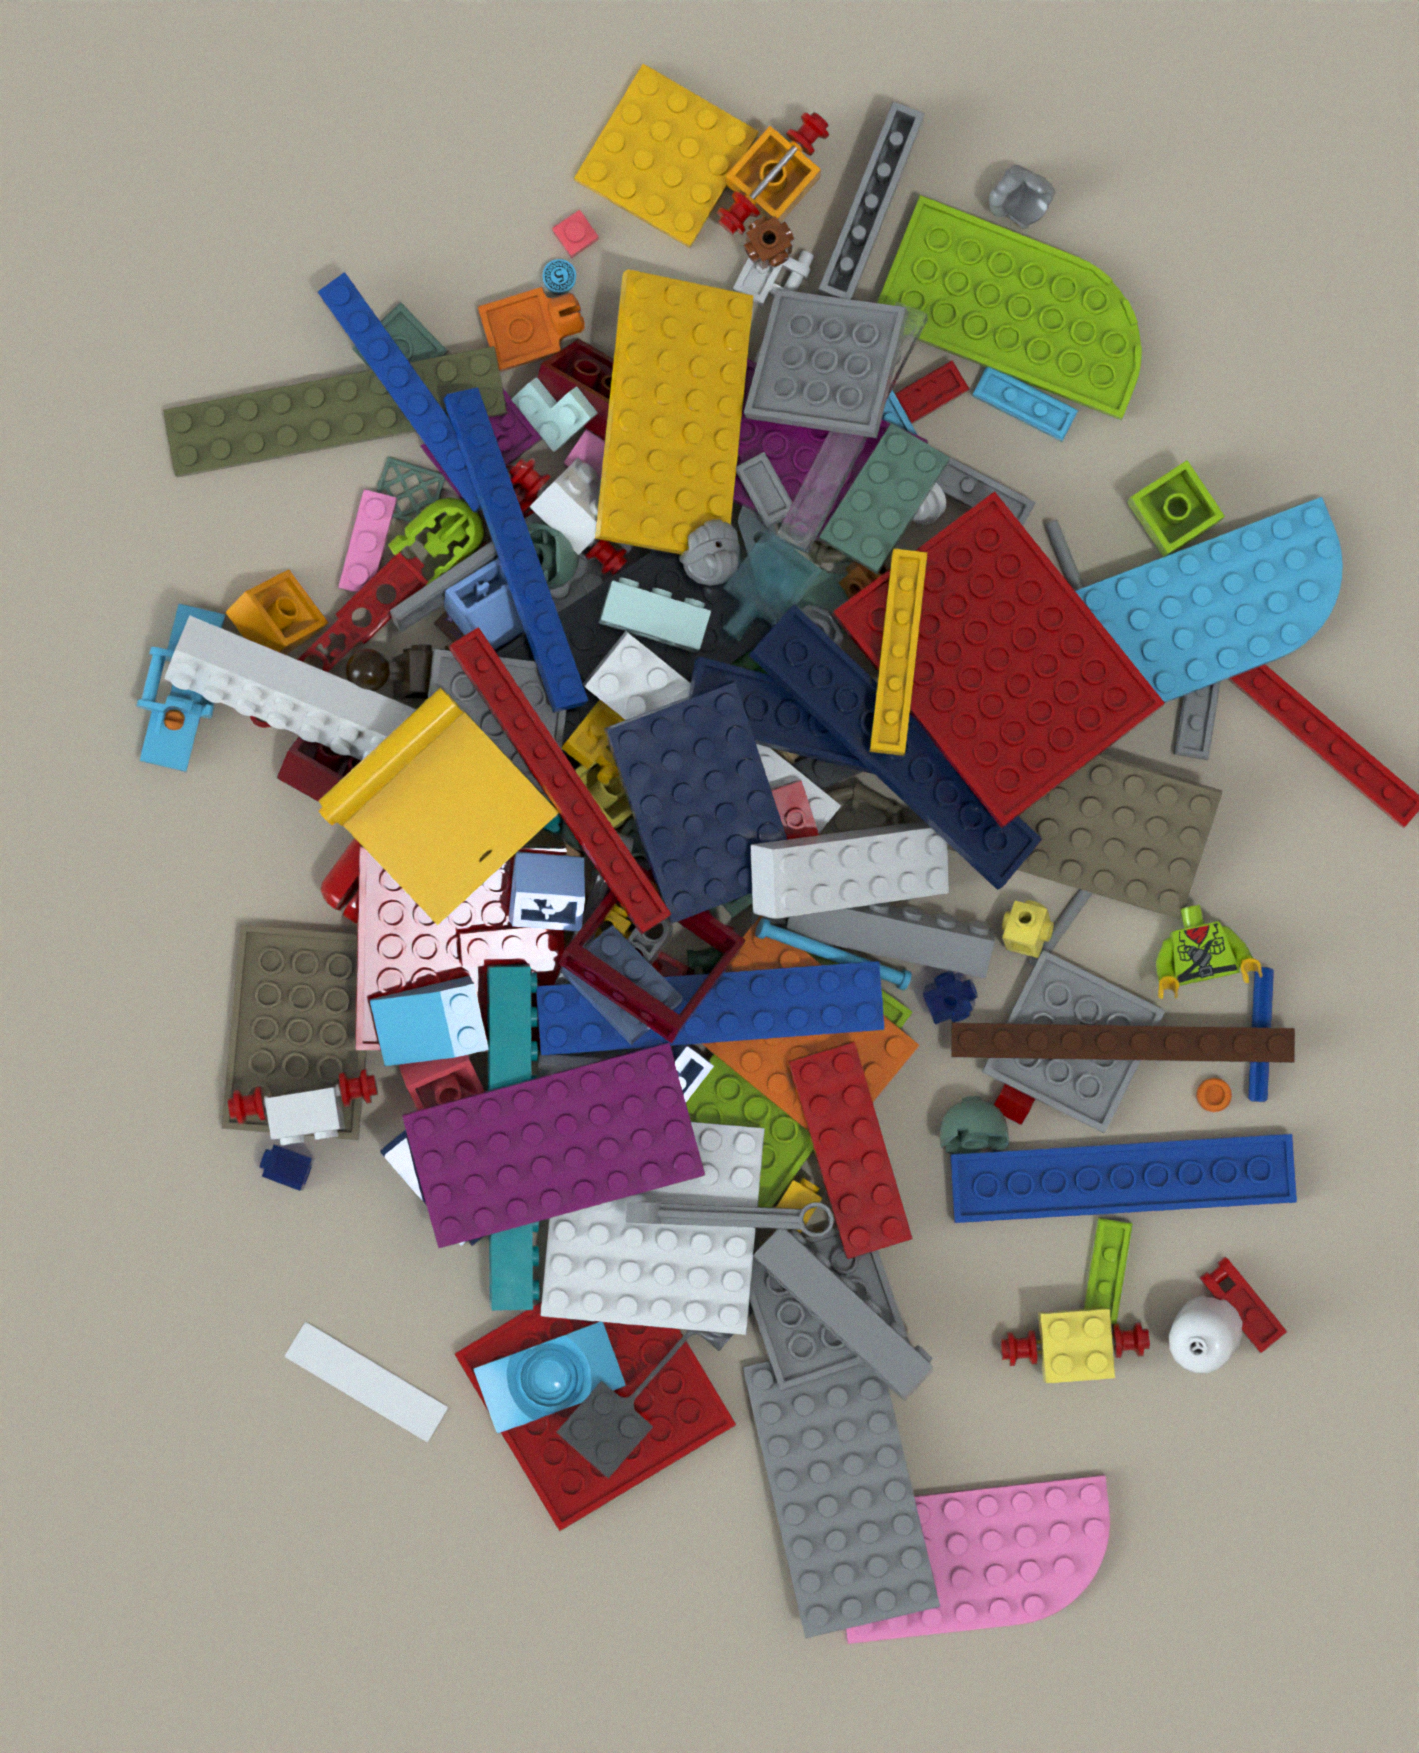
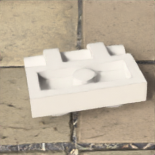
(762, 282)

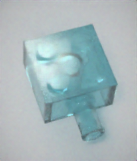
(768, 583)

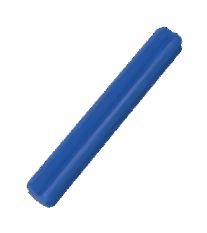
(1261, 1019)

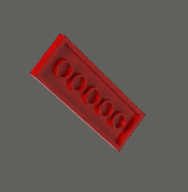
(850, 1150)

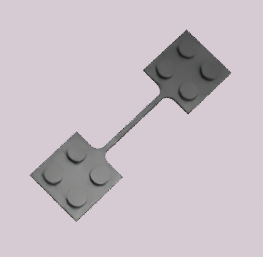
(608, 1426)

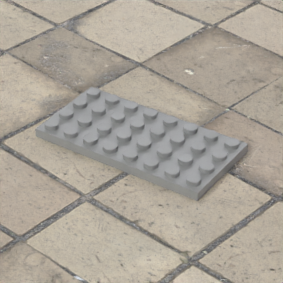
(842, 1498)

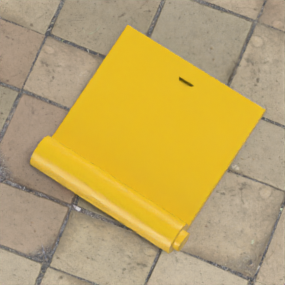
(438, 804)

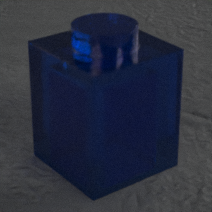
(286, 1167)

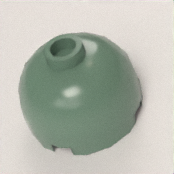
(554, 554)
(973, 1127)

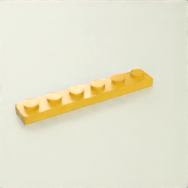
(898, 652)

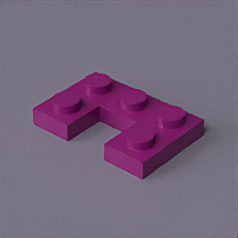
(512, 433)

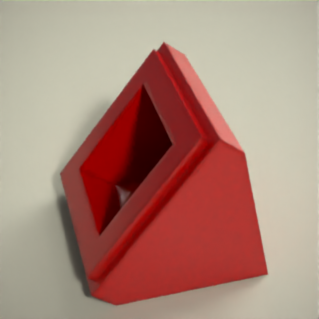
(1014, 1103)

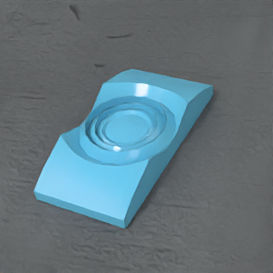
(548, 1376)

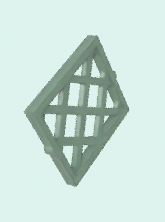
(382, 484)

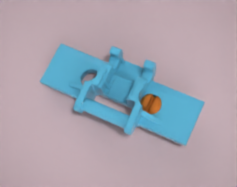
(175, 723)

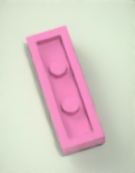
(367, 540)

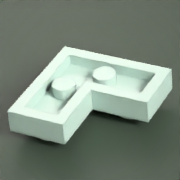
(552, 419)

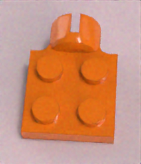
(529, 326)

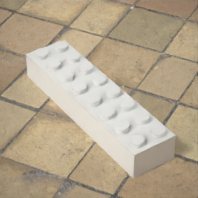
(638, 681)
(282, 690)

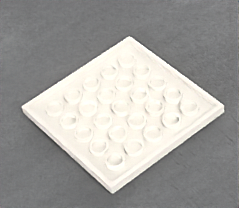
(663, 1271)

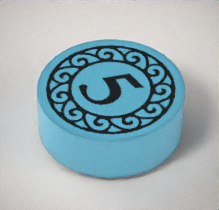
(559, 276)

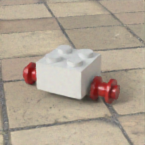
(570, 507)
(305, 1112)

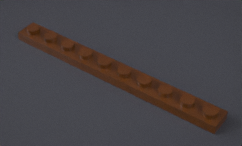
(1122, 1042)

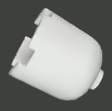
(1206, 1322)

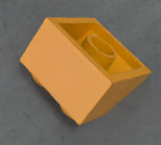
(277, 614)

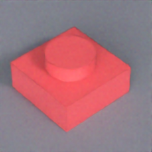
(575, 233)

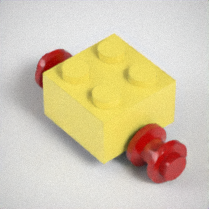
(1076, 1345)

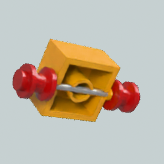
(773, 174)

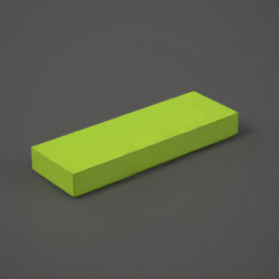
(1108, 1266)

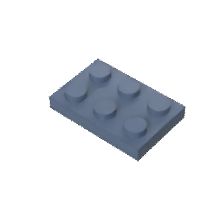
(624, 958)

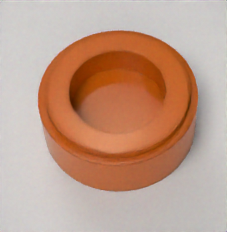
(1213, 1095)

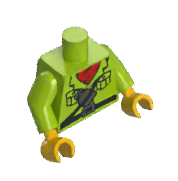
(1201, 953)

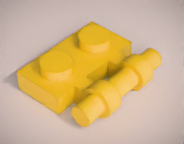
(590, 741)

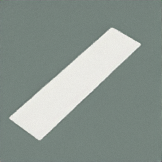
(366, 1381)

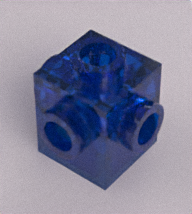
(944, 1007)

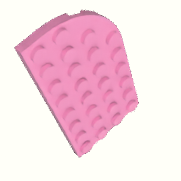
(1005, 1555)

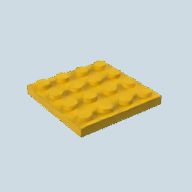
(665, 155)

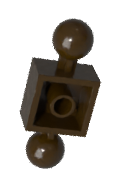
(408, 671)

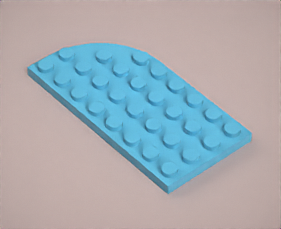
(1224, 601)

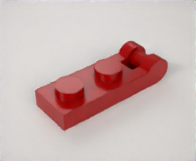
(1257, 1320)

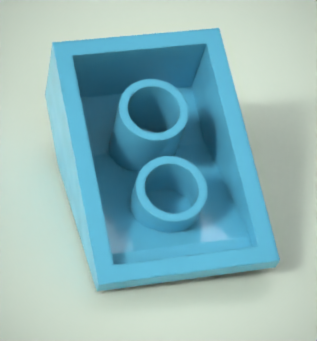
(429, 1023)

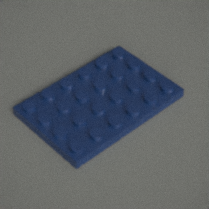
(697, 797)

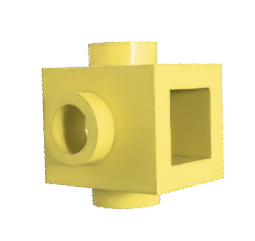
(1027, 928)

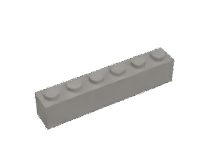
(871, 202)
(903, 935)
(843, 1312)

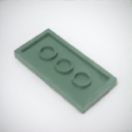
(884, 498)

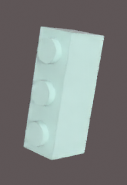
(655, 615)

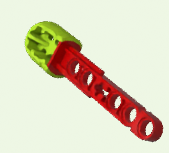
(402, 574)

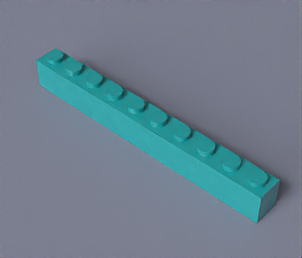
(509, 1063)

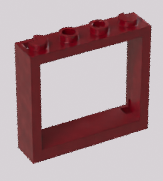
(628, 994)

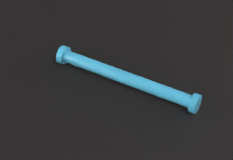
(765, 929)

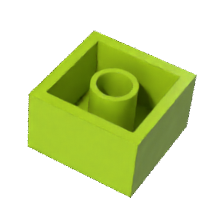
(1175, 509)

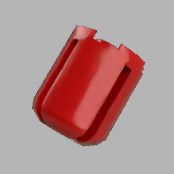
(343, 883)

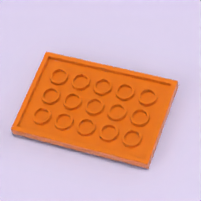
(766, 1060)

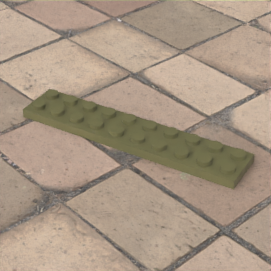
(317, 414)

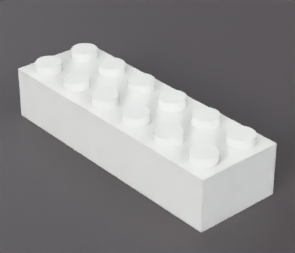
(848, 869)

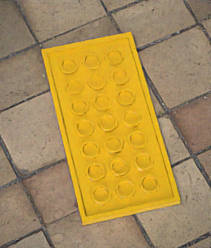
(673, 411)

